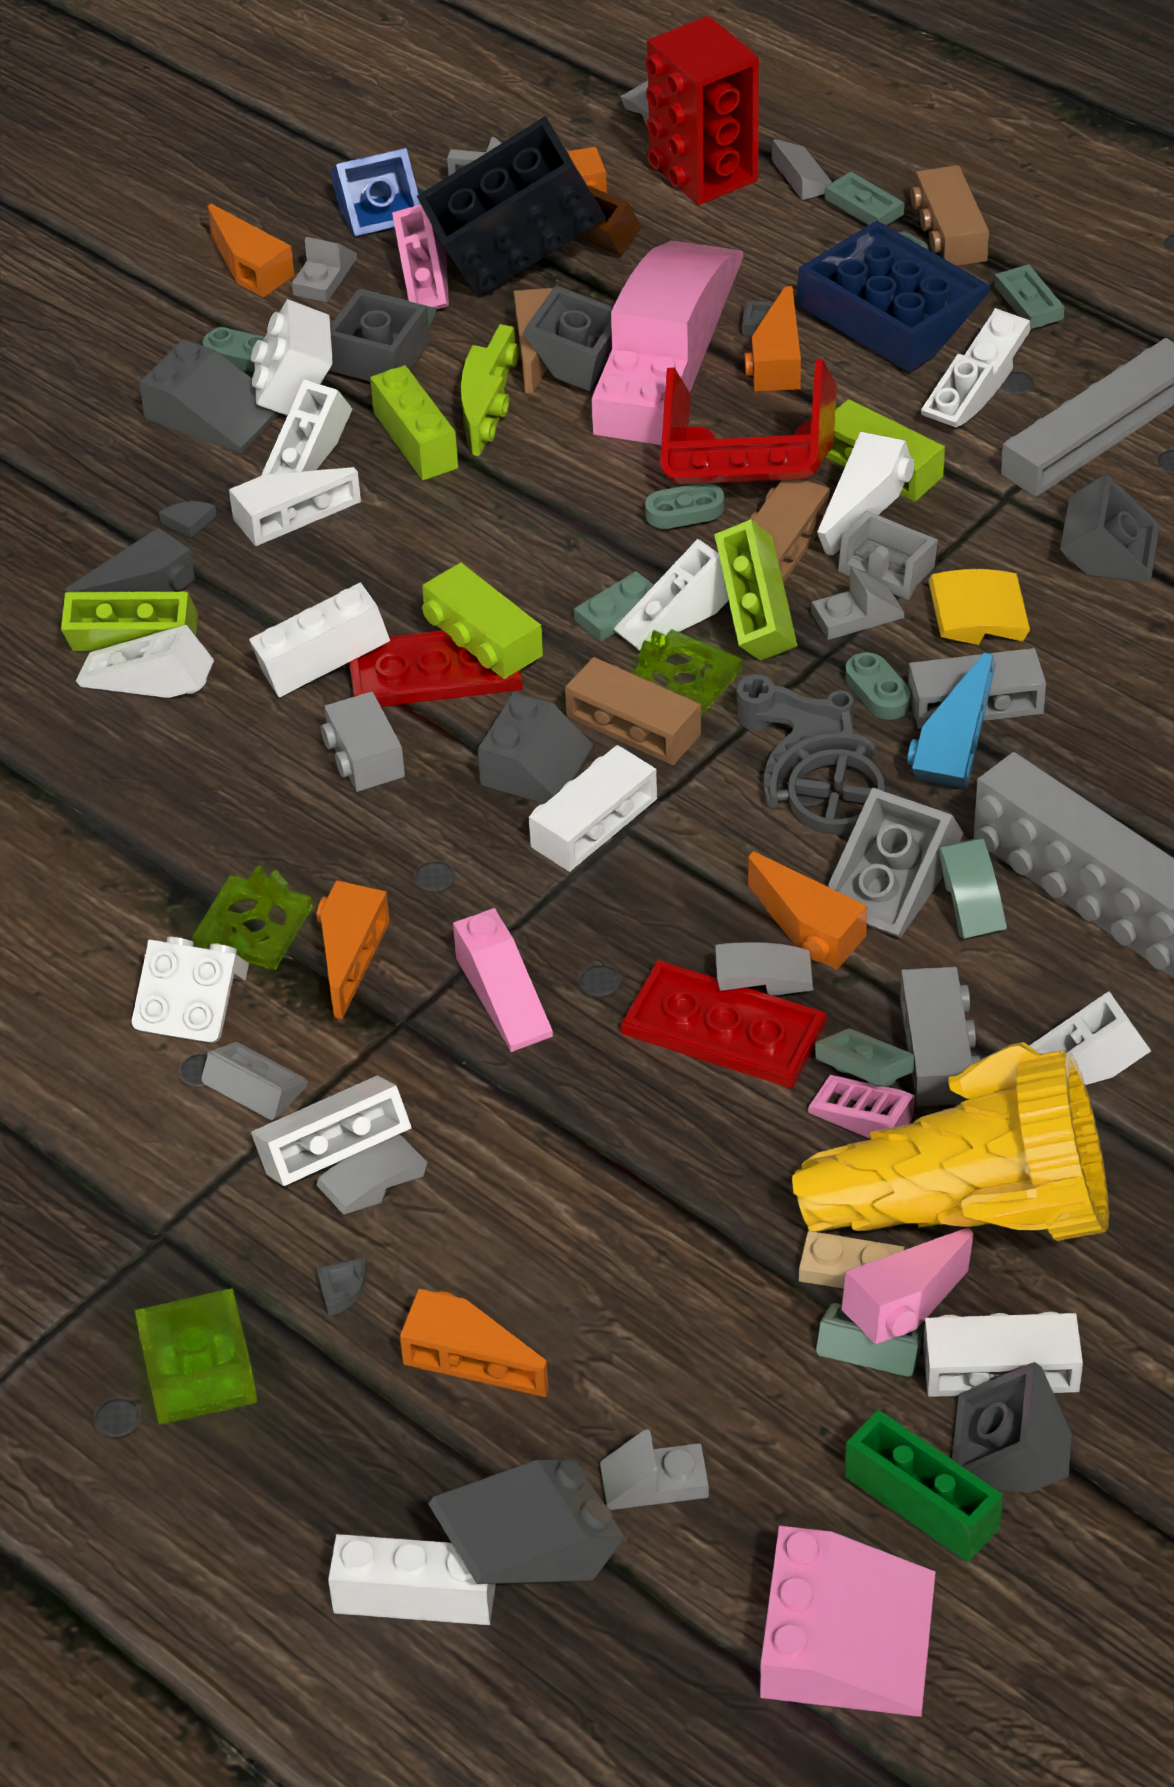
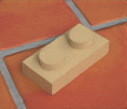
(830, 1256)

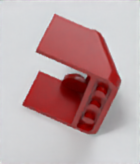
(697, 457)

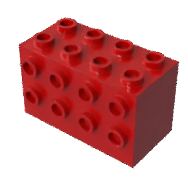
(703, 110)

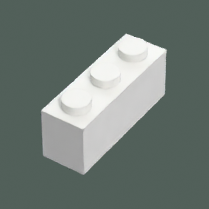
(319, 639)
(592, 807)
(331, 1130)
(981, 1348)
(406, 1581)

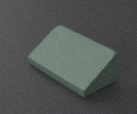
(845, 1341)

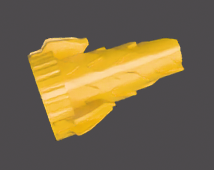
(1006, 1157)

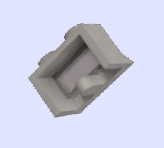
(888, 553)

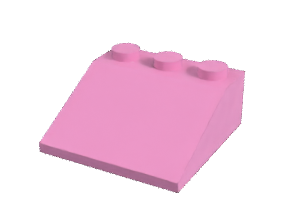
(846, 1625)

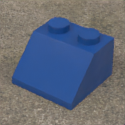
(374, 189)

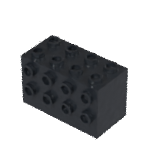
(511, 207)

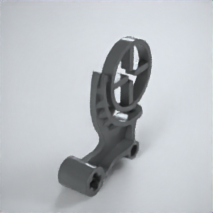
(819, 738)

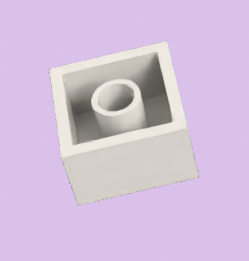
(292, 351)

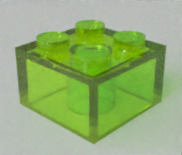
(196, 1356)

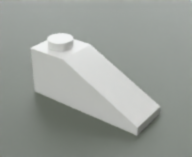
(309, 430)
(868, 483)
(291, 500)
(681, 598)
(151, 665)
(1098, 1038)

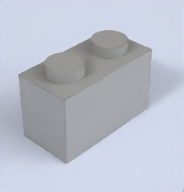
(363, 741)

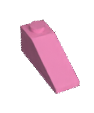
(421, 258)
(500, 979)
(904, 1288)

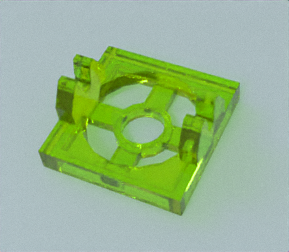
(708, 687)
(267, 893)

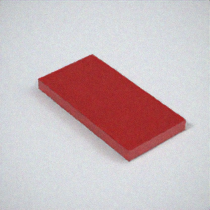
(425, 669)
(724, 1027)

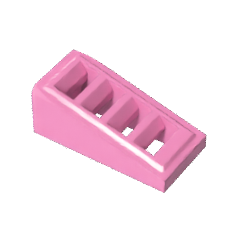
(893, 1102)

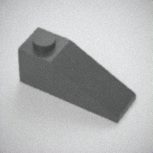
(148, 565)

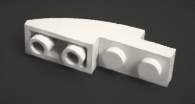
(978, 373)

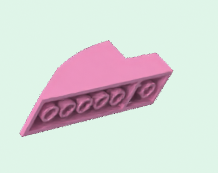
(659, 324)

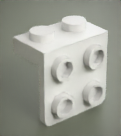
(186, 989)

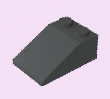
(204, 397)
(530, 1524)

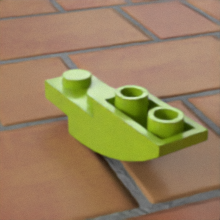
(484, 385)

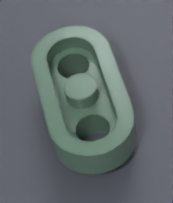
(233, 345)
(684, 505)
(877, 686)

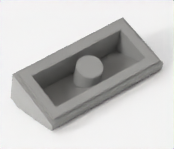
(799, 169)
(252, 1079)

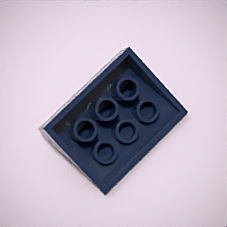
(889, 294)

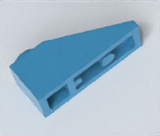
(952, 732)

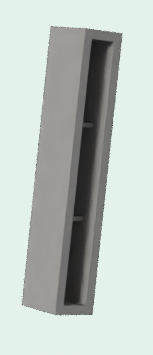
(1091, 421)

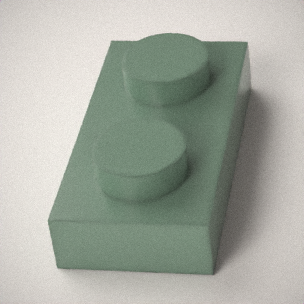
(864, 200)
(1029, 296)
(609, 607)
(865, 1057)

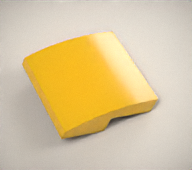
(978, 603)

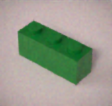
(923, 1485)

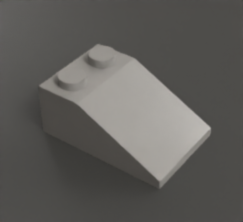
(894, 859)

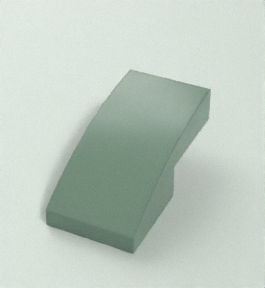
(973, 887)

